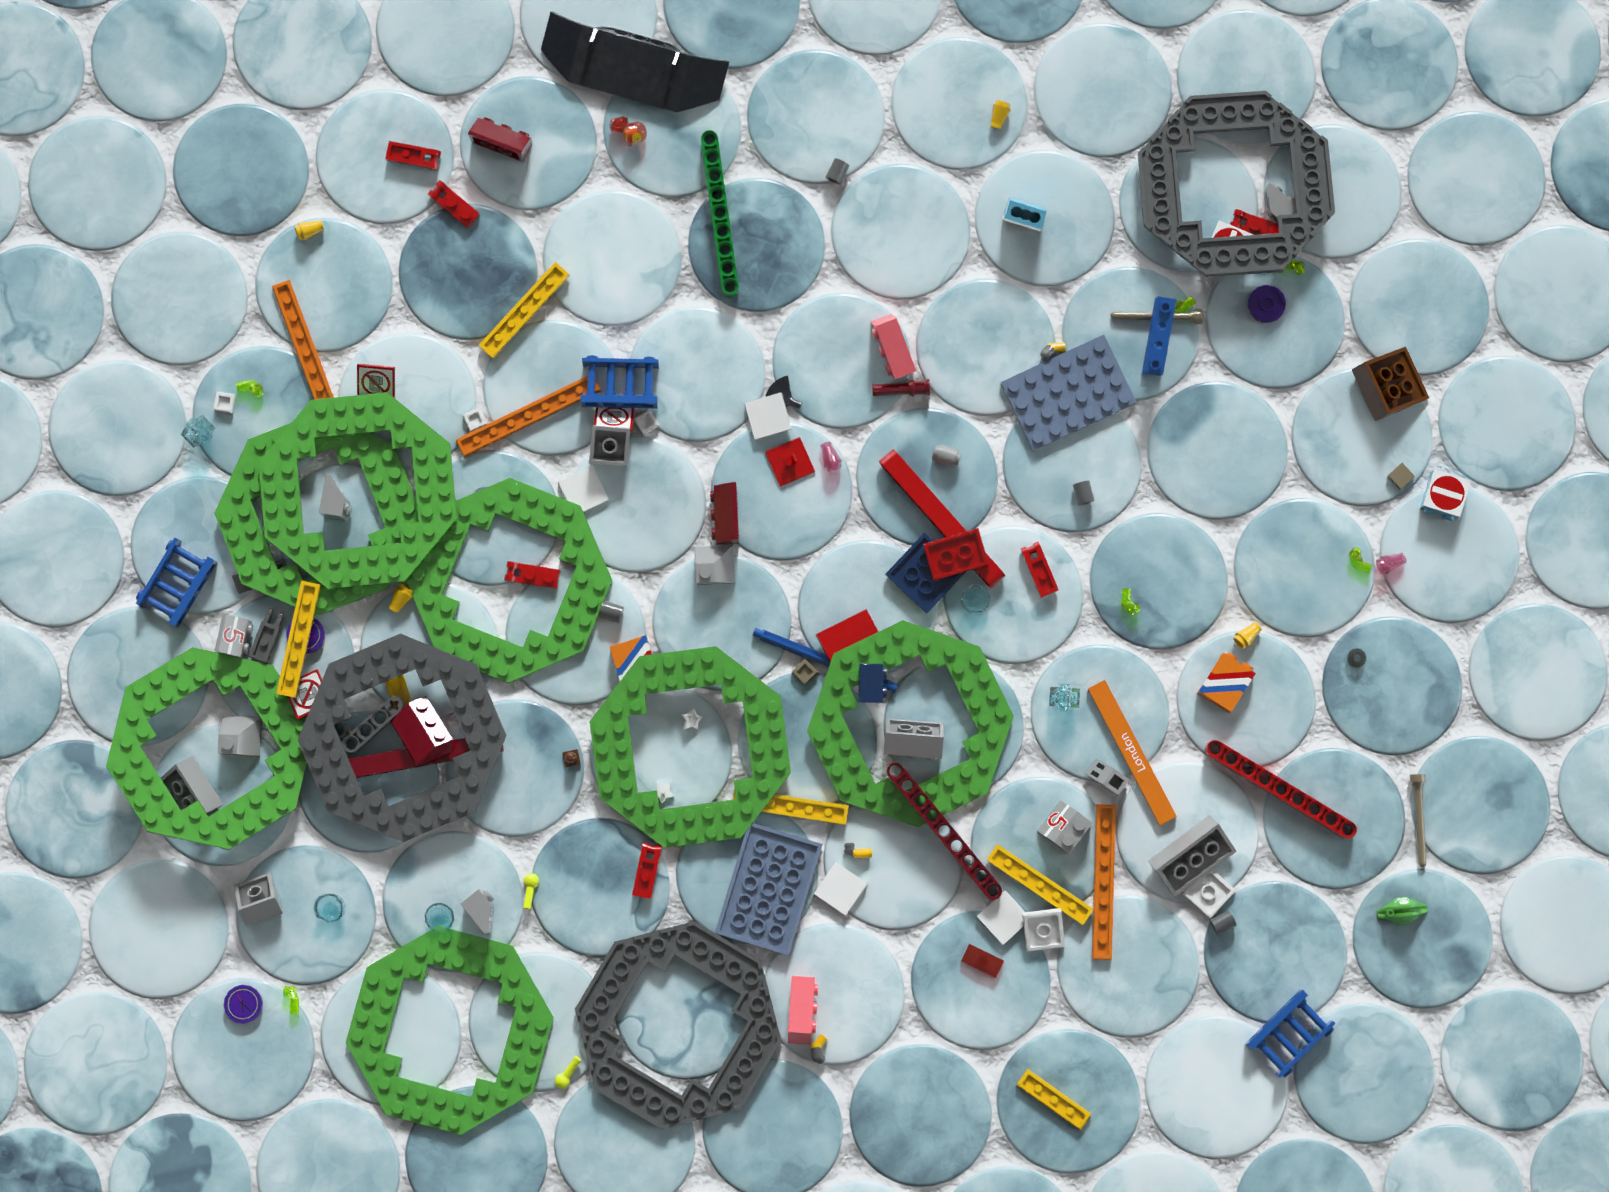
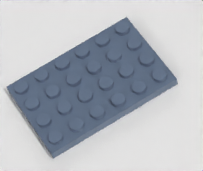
(1068, 392)
(768, 888)

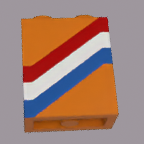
(627, 653)
(1227, 682)

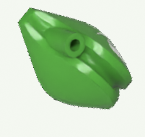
(1402, 911)

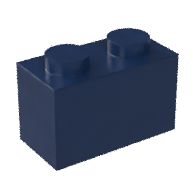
(871, 683)

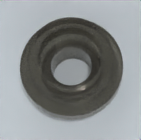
(1350, 658)

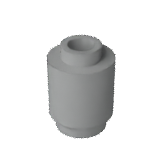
(946, 455)

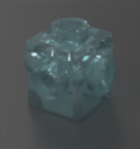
(198, 431)
(1064, 697)

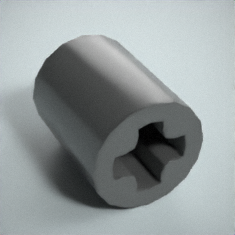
(837, 171)
(1083, 492)
(611, 611)
(1223, 922)

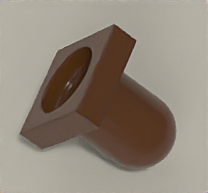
(571, 758)

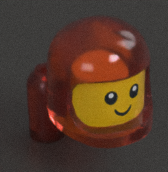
(632, 132)

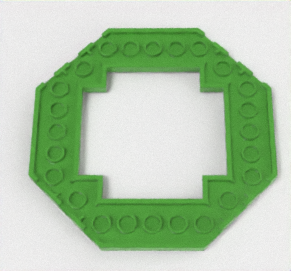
(351, 417)
(246, 537)
(578, 608)
(977, 689)
(615, 754)
(145, 788)
(376, 1011)

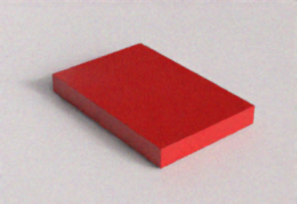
(956, 554)
(846, 633)

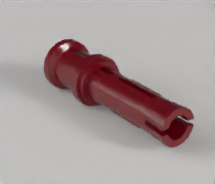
(911, 388)

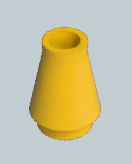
(999, 113)
(308, 229)
(400, 598)
(1247, 635)

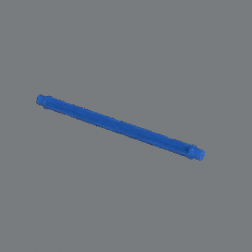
(804, 651)

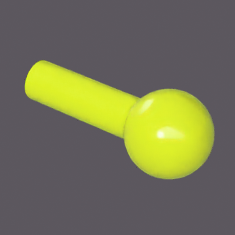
(530, 881)
(562, 1080)

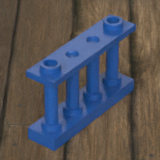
(1159, 336)
(628, 399)
(186, 598)
(1284, 1014)

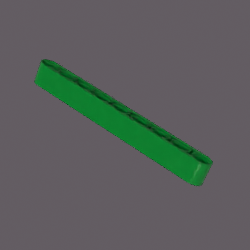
(716, 205)

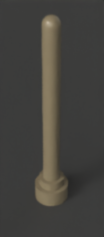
(1194, 316)
(1418, 781)

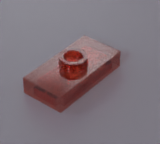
(982, 960)

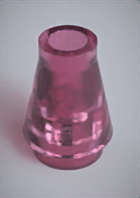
(830, 457)
(1390, 562)

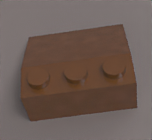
(1390, 383)

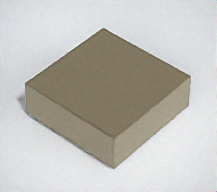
(1401, 476)
(804, 672)

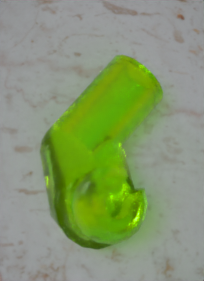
(1296, 265)
(1182, 307)
(252, 385)
(1357, 562)
(1127, 603)
(293, 999)

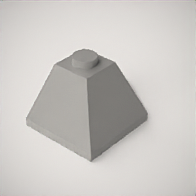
(714, 565)
(240, 736)

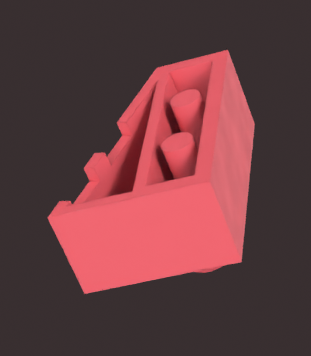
(892, 346)
(802, 1010)

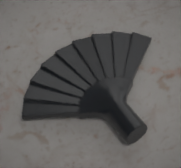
(782, 385)

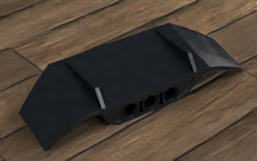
(632, 65)

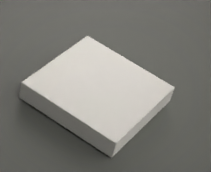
(768, 416)
(584, 489)
(840, 888)
(1209, 893)
(1002, 917)
(1043, 929)

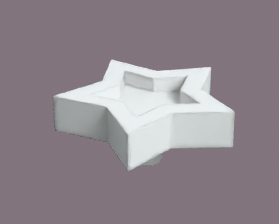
(691, 719)
(664, 792)

